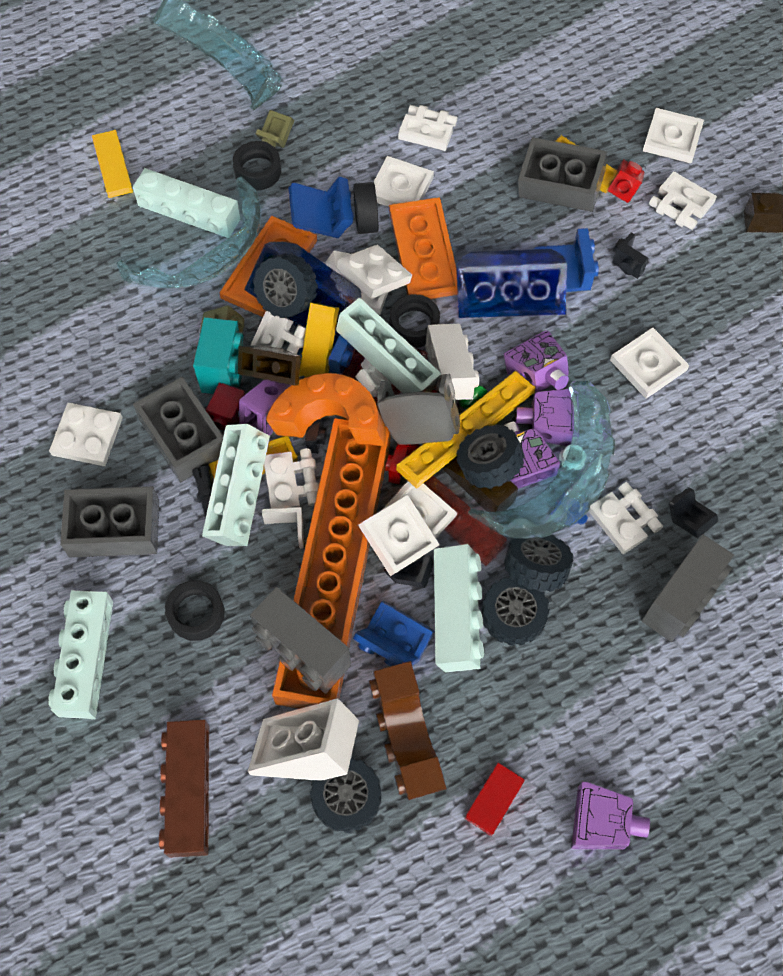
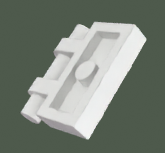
(427, 127)
(686, 195)
(275, 331)
(281, 479)
(618, 522)

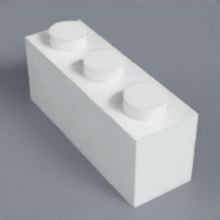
(449, 355)

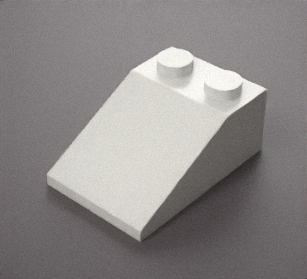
(306, 743)

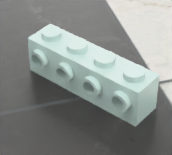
(186, 203)
(386, 349)
(236, 485)
(457, 608)
(81, 655)

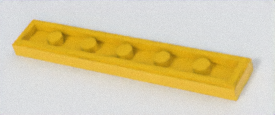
(486, 411)

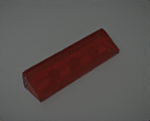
(466, 528)

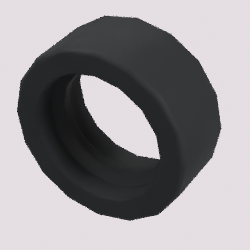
(257, 149)
(366, 207)
(413, 303)
(185, 590)

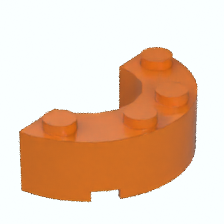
(328, 396)

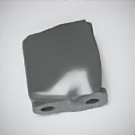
(420, 415)

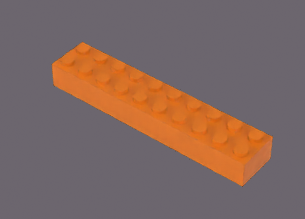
(335, 550)

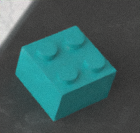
(218, 354)

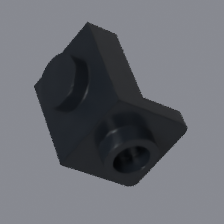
(628, 258)
(316, 435)
(691, 514)
(415, 573)

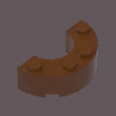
(406, 730)

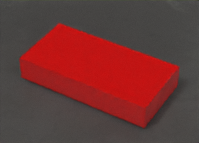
(494, 799)

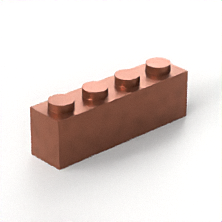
(185, 789)

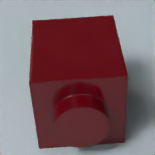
(225, 406)

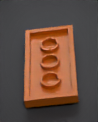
(273, 231)
(424, 247)

